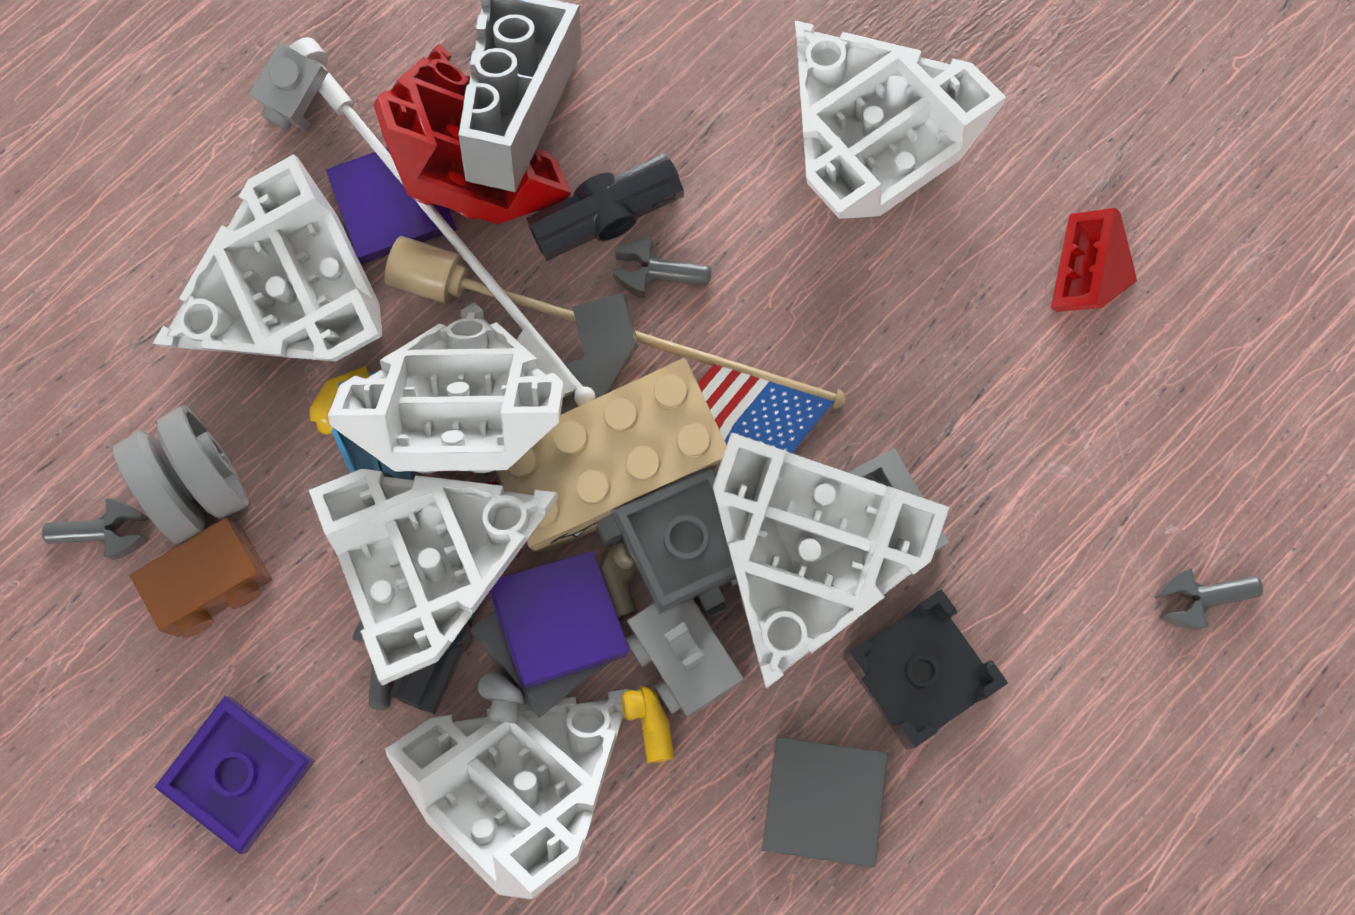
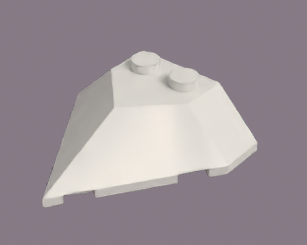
(883, 118)
(278, 278)
(451, 401)
(813, 546)
(421, 556)
(515, 792)

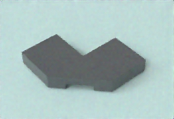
(607, 345)

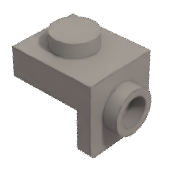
(288, 87)

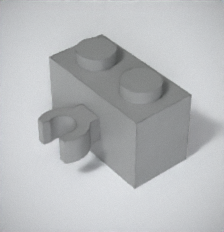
(685, 655)

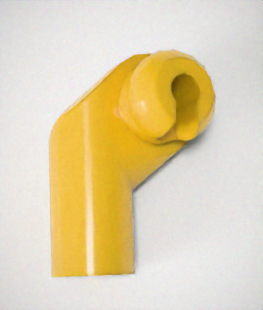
(323, 401)
(655, 722)

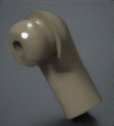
(617, 573)

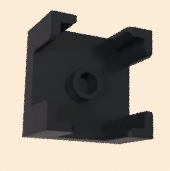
(923, 671)

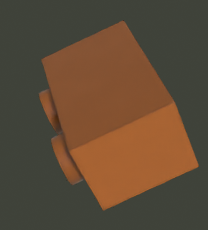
(201, 579)

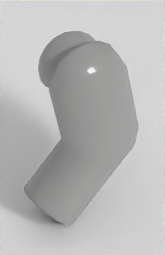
(504, 697)

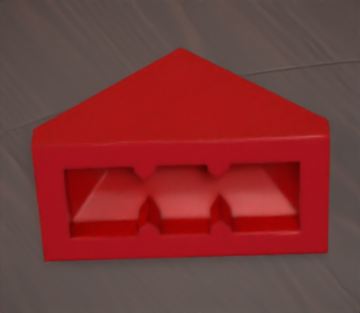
(1093, 261)

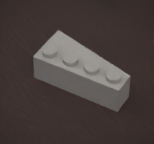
(515, 84)

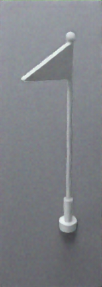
(547, 359)

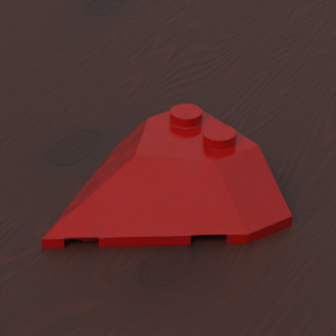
(422, 134)

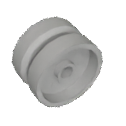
(180, 475)

